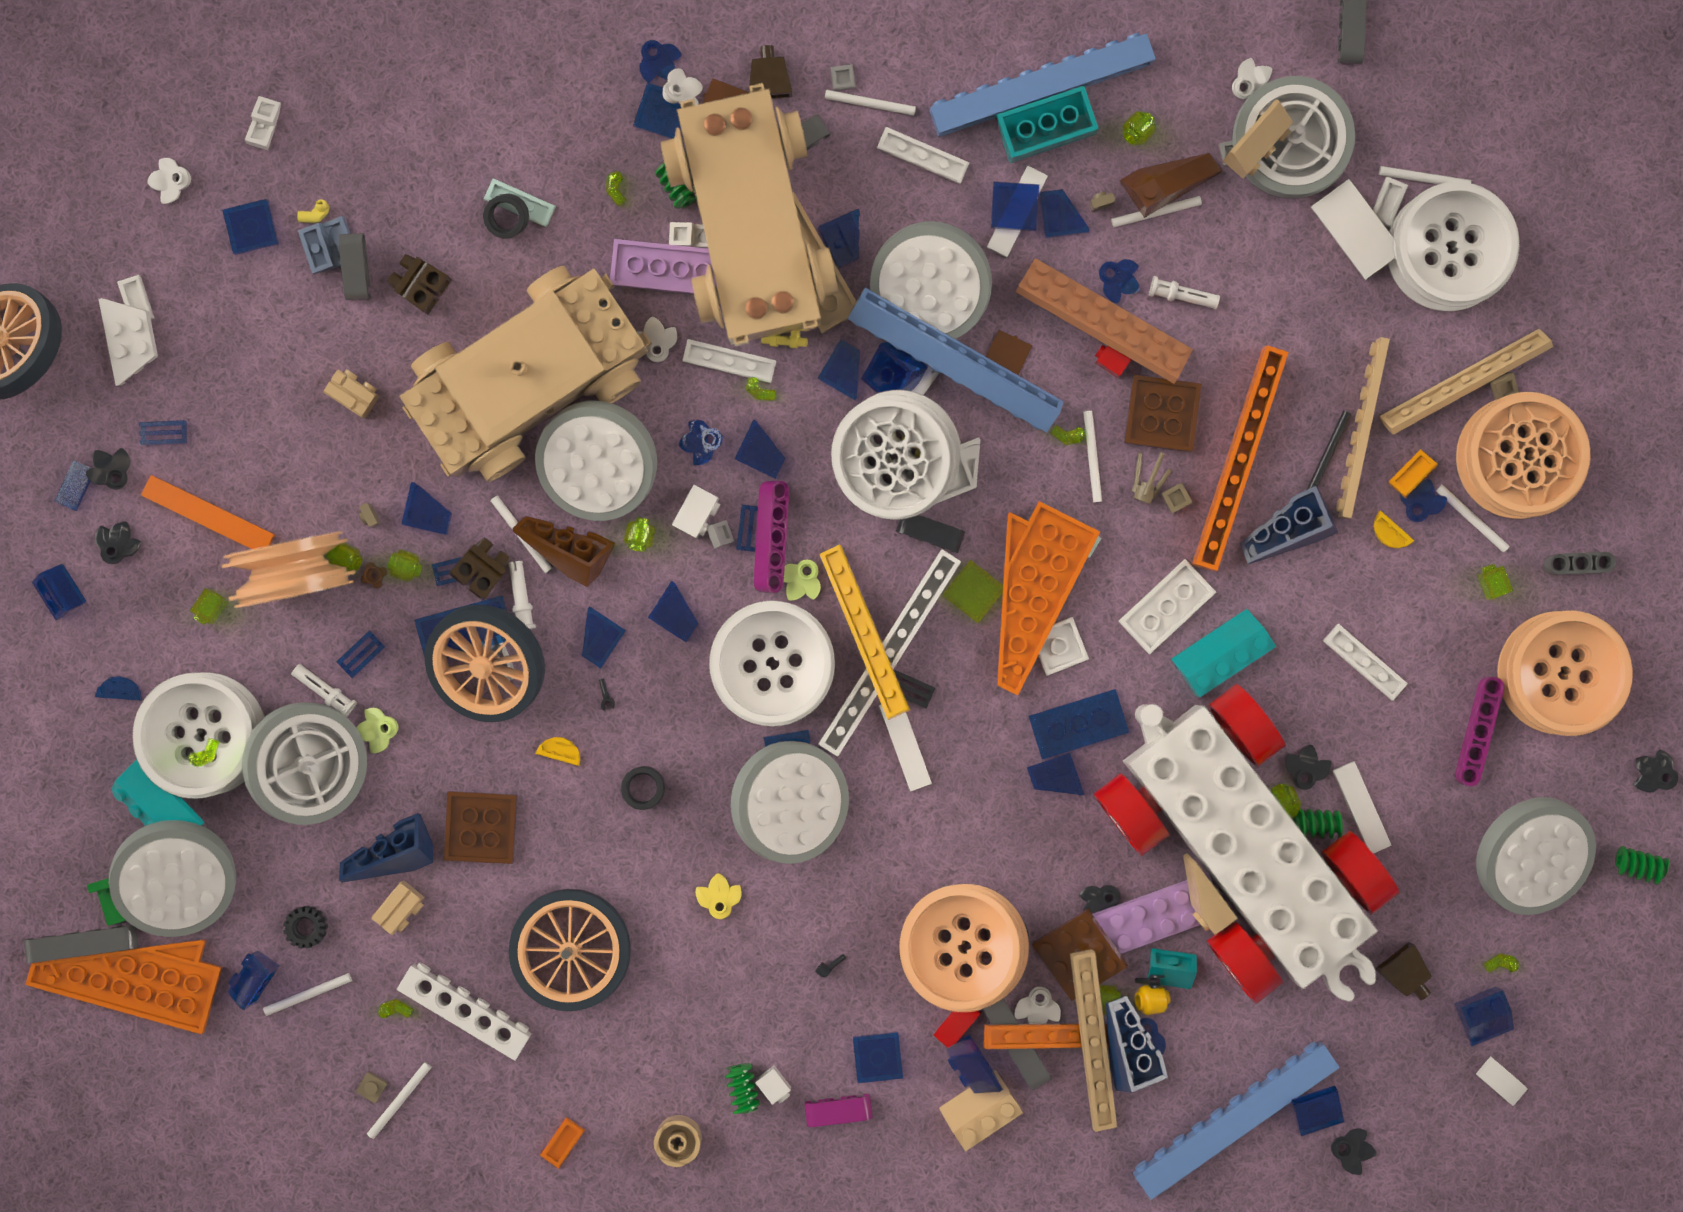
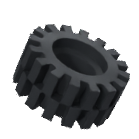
(292, 931)

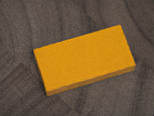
(1413, 473)

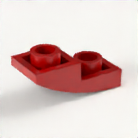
(955, 1026)

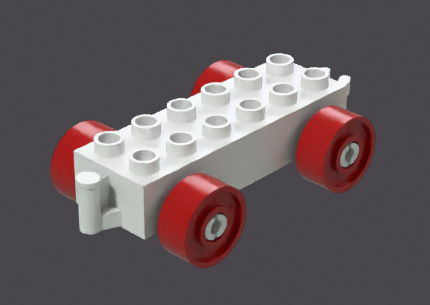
(1250, 846)

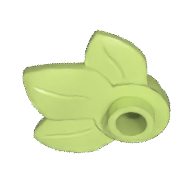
(798, 583)
(373, 730)

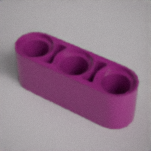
(838, 1111)

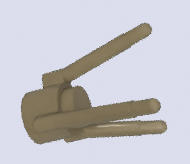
(1146, 491)

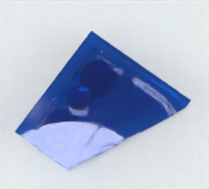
(1060, 215)
(842, 238)
(842, 370)
(760, 452)
(425, 511)
(674, 613)
(600, 637)
(1056, 775)

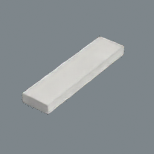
(923, 155)
(1003, 239)
(729, 361)
(1365, 662)
(907, 751)
(1361, 807)

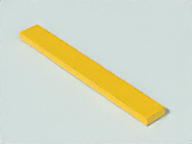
(864, 632)

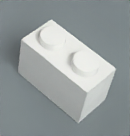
(696, 511)

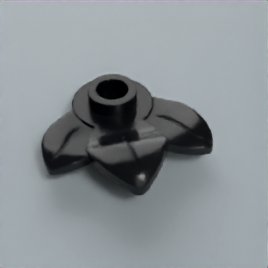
(108, 466)
(116, 538)
(1308, 764)
(1653, 770)
(1096, 897)
(1356, 1150)

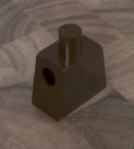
(771, 72)
(1406, 971)

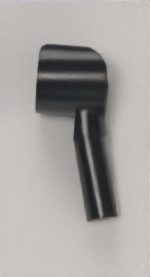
(605, 694)
(824, 970)
(1153, 981)

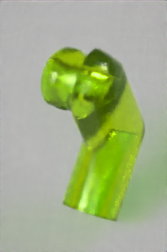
(1069, 437)

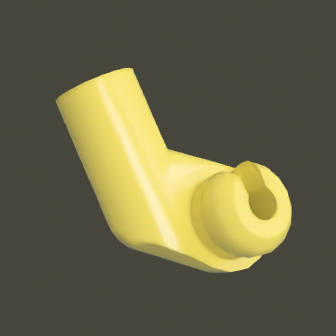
(316, 215)

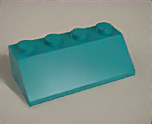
(1047, 124)
(1223, 653)
(148, 800)

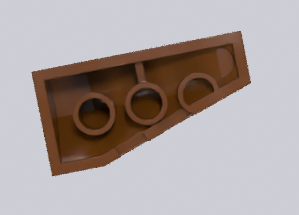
(1163, 183)
(573, 554)

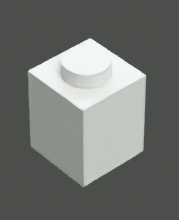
(773, 1085)

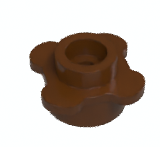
(367, 575)

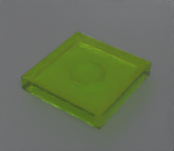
(973, 591)

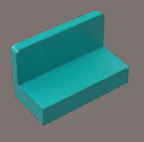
(1177, 967)

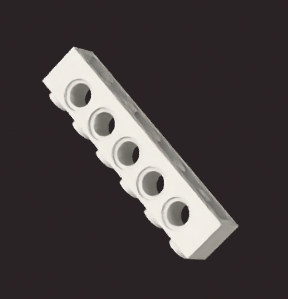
(452, 1012)

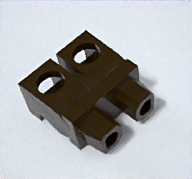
(417, 280)
(484, 568)

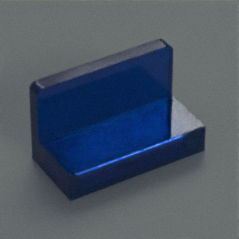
(58, 591)

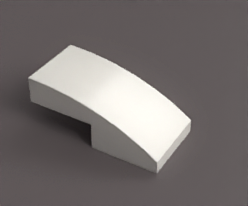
(263, 123)
(687, 235)
(1501, 1081)

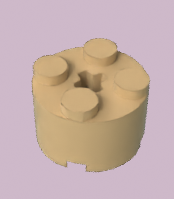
(664, 1140)

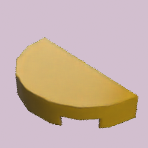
(1389, 532)
(560, 749)

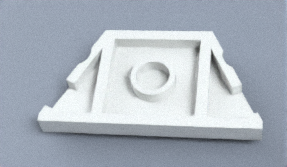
(128, 338)
(967, 474)

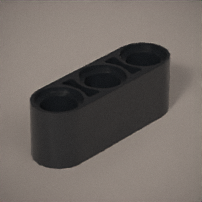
(931, 532)

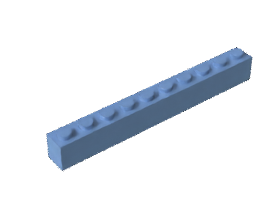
(1050, 80)
(955, 360)
(1235, 1120)

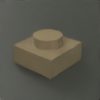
(1101, 201)
(1504, 385)
(1176, 498)
(369, 516)
(372, 1087)

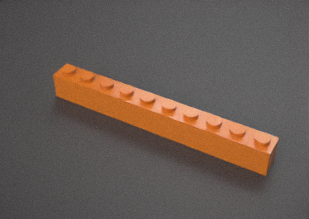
(1240, 458)

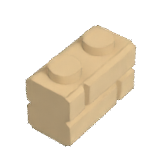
(351, 393)
(398, 907)

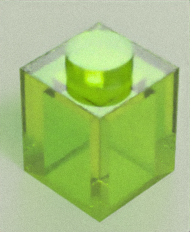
(1494, 581)
(208, 606)

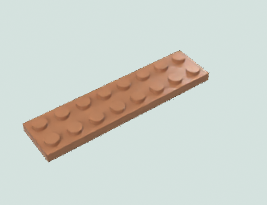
(1104, 320)

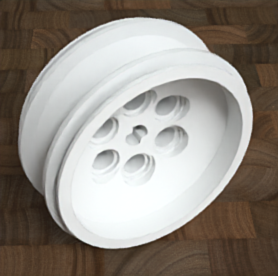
(1472, 212)
(924, 427)
(735, 646)
(164, 752)

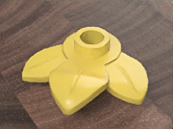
(719, 893)

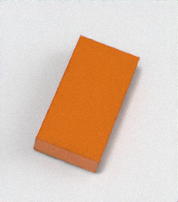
(562, 1142)

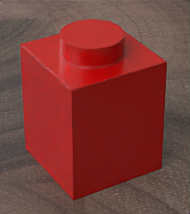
(1111, 360)

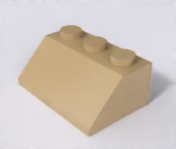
(1259, 140)
(979, 1114)

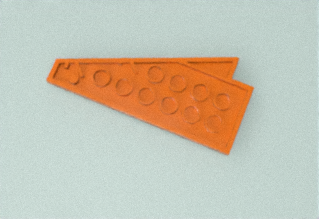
(1039, 573)
(149, 982)

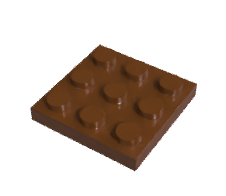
(1162, 413)
(480, 827)
(1074, 936)

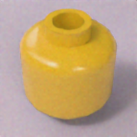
(1151, 1000)

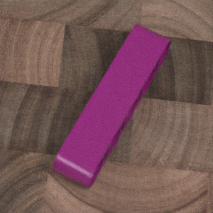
(771, 536)
(1487, 722)

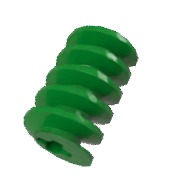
(680, 194)
(1319, 822)
(1641, 864)
(742, 1088)

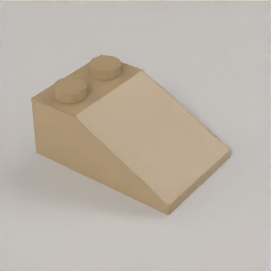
(1209, 905)

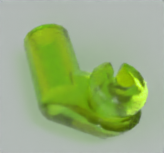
(612, 186)
(757, 392)
(205, 756)
(1502, 960)
(394, 1006)

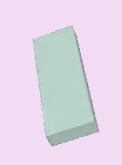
(539, 210)

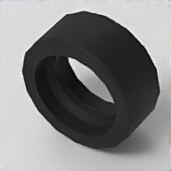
(491, 224)
(625, 788)

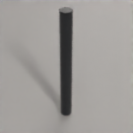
(1330, 448)

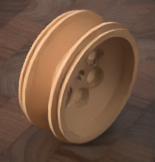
(1483, 463)
(288, 569)
(1601, 656)
(923, 947)

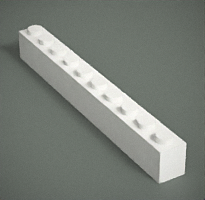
(894, 645)

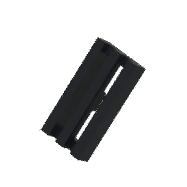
(928, 696)

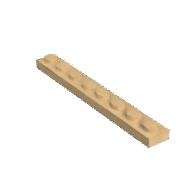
(1466, 381)
(1364, 419)
(1093, 1040)

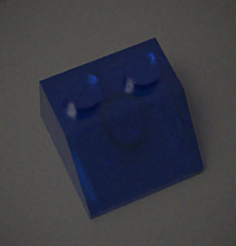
(893, 370)
(252, 979)
(1485, 1015)
(973, 1067)

